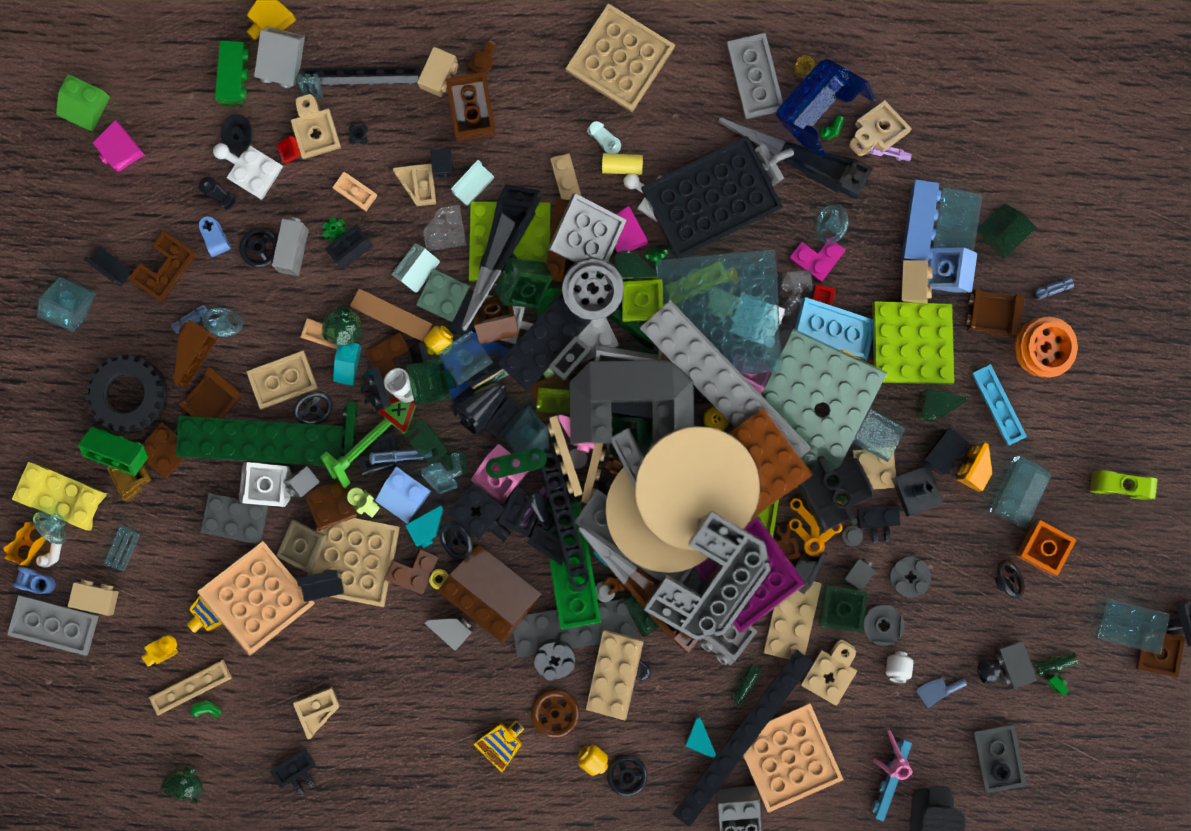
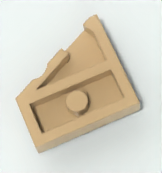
(418, 183)
(316, 709)

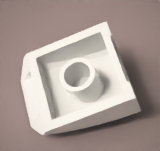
(264, 484)

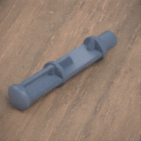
(396, 456)

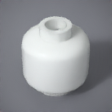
(899, 667)

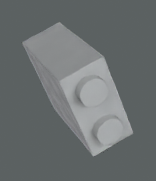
(279, 56)
(290, 246)

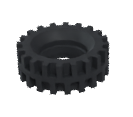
(152, 401)

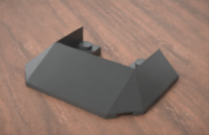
(629, 381)
(726, 590)

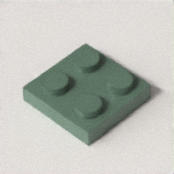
(443, 295)

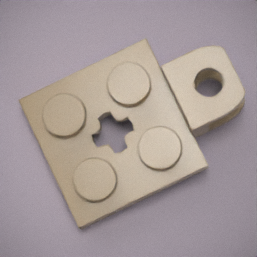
(311, 119)
(872, 135)
(836, 663)

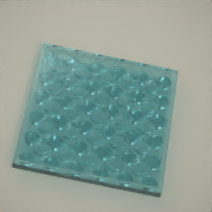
(731, 304)

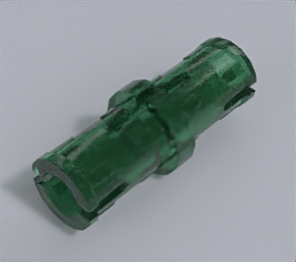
(1056, 664)
(746, 684)

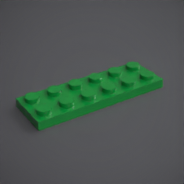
(574, 607)

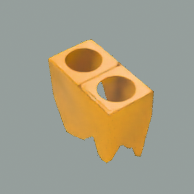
(13, 547)

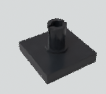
(917, 490)
(1183, 622)

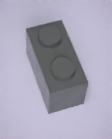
(570, 358)
(1015, 664)

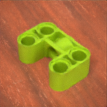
(1111, 482)

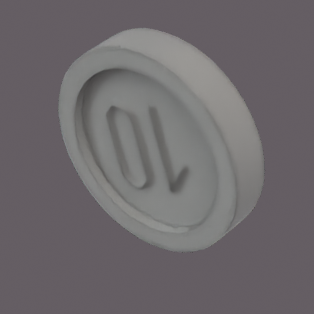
(578, 458)

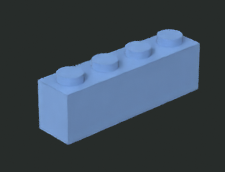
(920, 221)

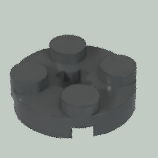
(919, 584)
(891, 633)

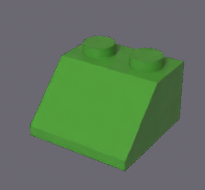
(81, 102)

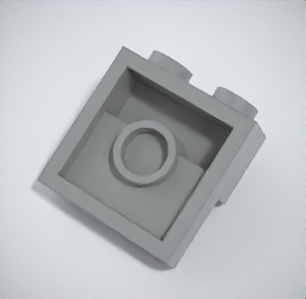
(728, 645)

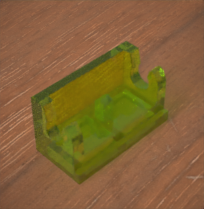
(553, 401)

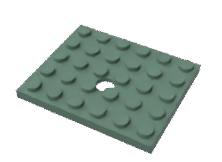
(818, 374)

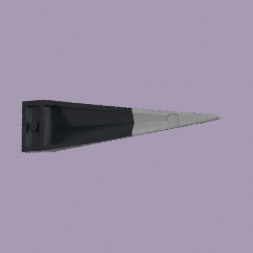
(833, 171)
(511, 219)

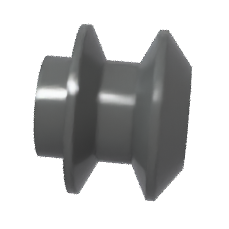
(852, 536)

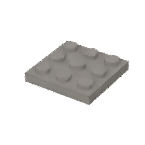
(586, 231)

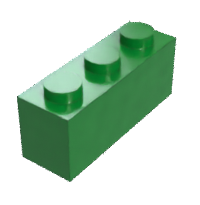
(232, 73)
(113, 451)

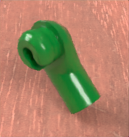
(834, 130)
(204, 707)

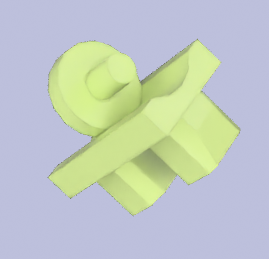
(362, 501)

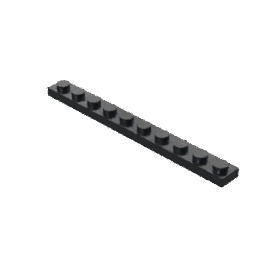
(742, 738)

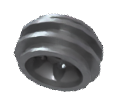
(592, 310)

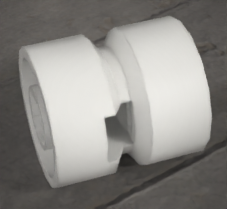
(398, 384)

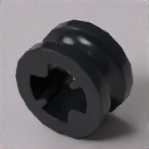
(1006, 776)

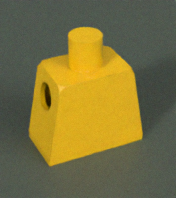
(268, 14)

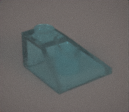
(529, 433)

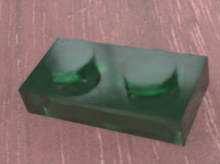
(641, 618)

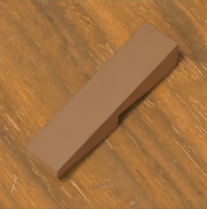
(390, 315)

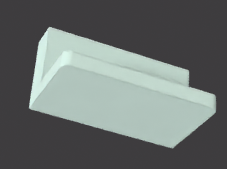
(472, 183)
(415, 267)

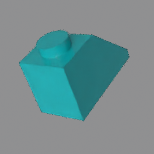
(346, 363)
(426, 527)

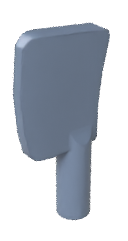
(936, 690)

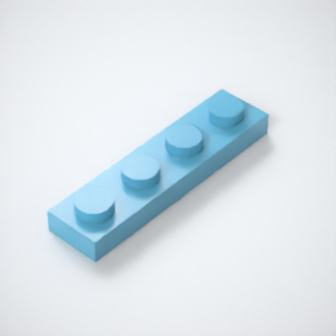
(998, 405)
(888, 786)

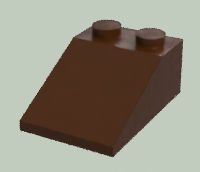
(470, 107)
(192, 349)

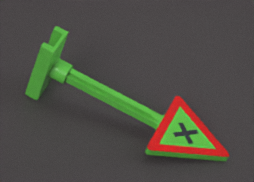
(397, 414)

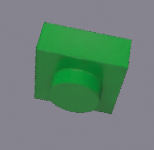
(1057, 683)

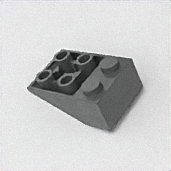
(738, 809)

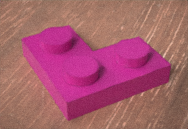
(820, 263)

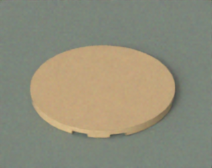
(689, 477)
(636, 538)

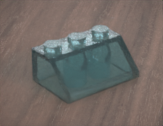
(1021, 492)

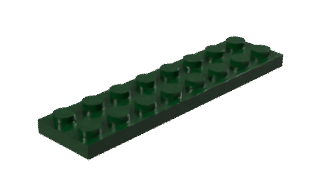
(257, 440)

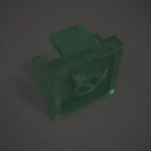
(429, 382)
(426, 441)

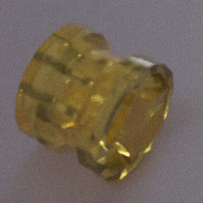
(802, 70)

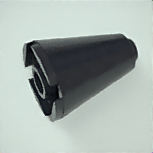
(479, 406)

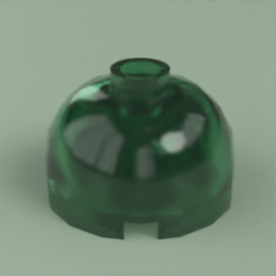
(342, 326)
(183, 785)

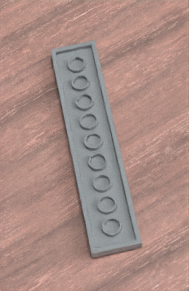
(712, 371)

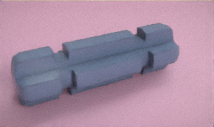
(1054, 288)
(193, 316)

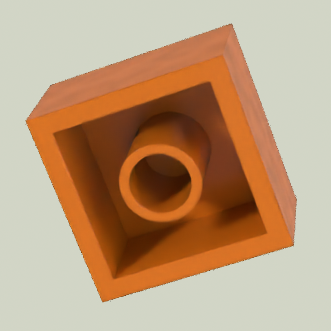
(1046, 547)

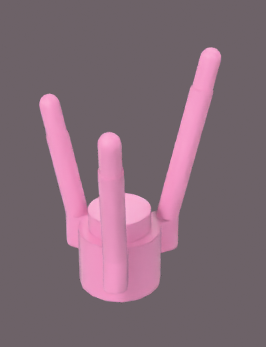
(900, 767)

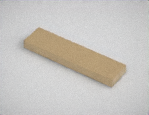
(190, 687)

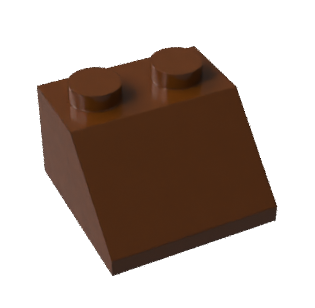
(495, 321)

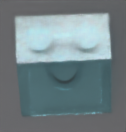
(65, 304)

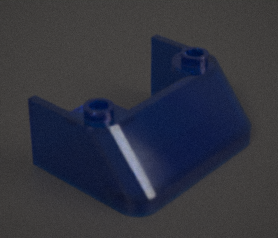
(813, 98)

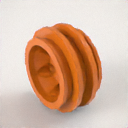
(1029, 349)

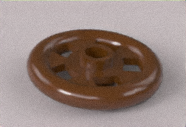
(566, 726)

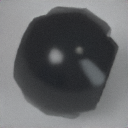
(989, 671)

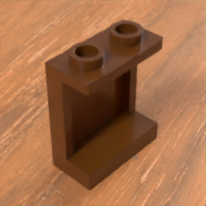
(994, 313)
(211, 397)

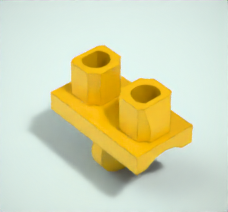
(160, 650)

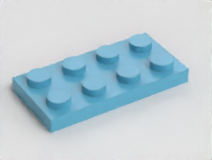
(836, 327)

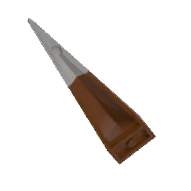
(638, 584)

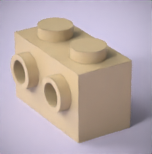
(437, 68)
(916, 281)
(93, 598)

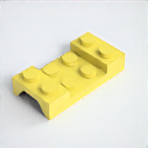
(59, 495)

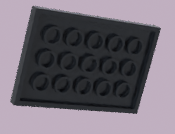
(711, 197)

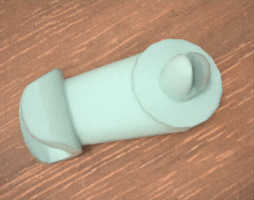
(606, 140)

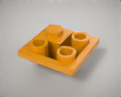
(977, 468)

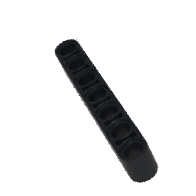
(567, 531)

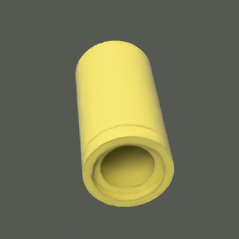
(622, 164)

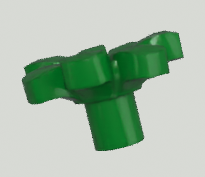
(334, 229)
(656, 254)

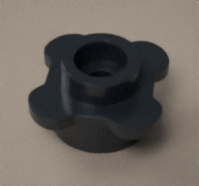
(353, 130)

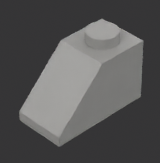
(451, 630)

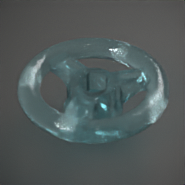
(834, 224)
(221, 325)
(54, 525)

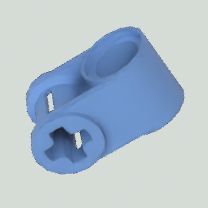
(215, 239)
(30, 581)

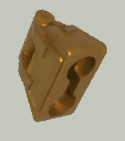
(128, 484)

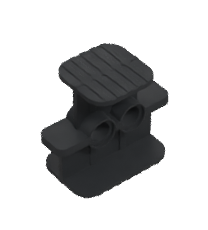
(822, 497)
(935, 811)

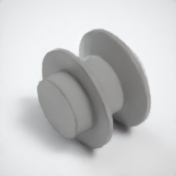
(602, 592)

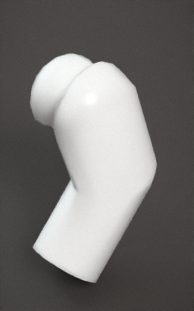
(51, 557)

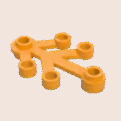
(820, 540)

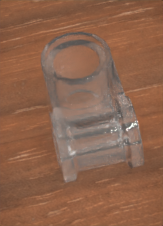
(791, 308)

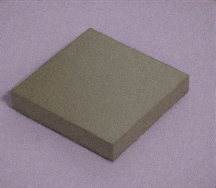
(301, 546)

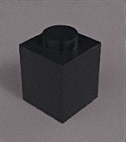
(442, 164)

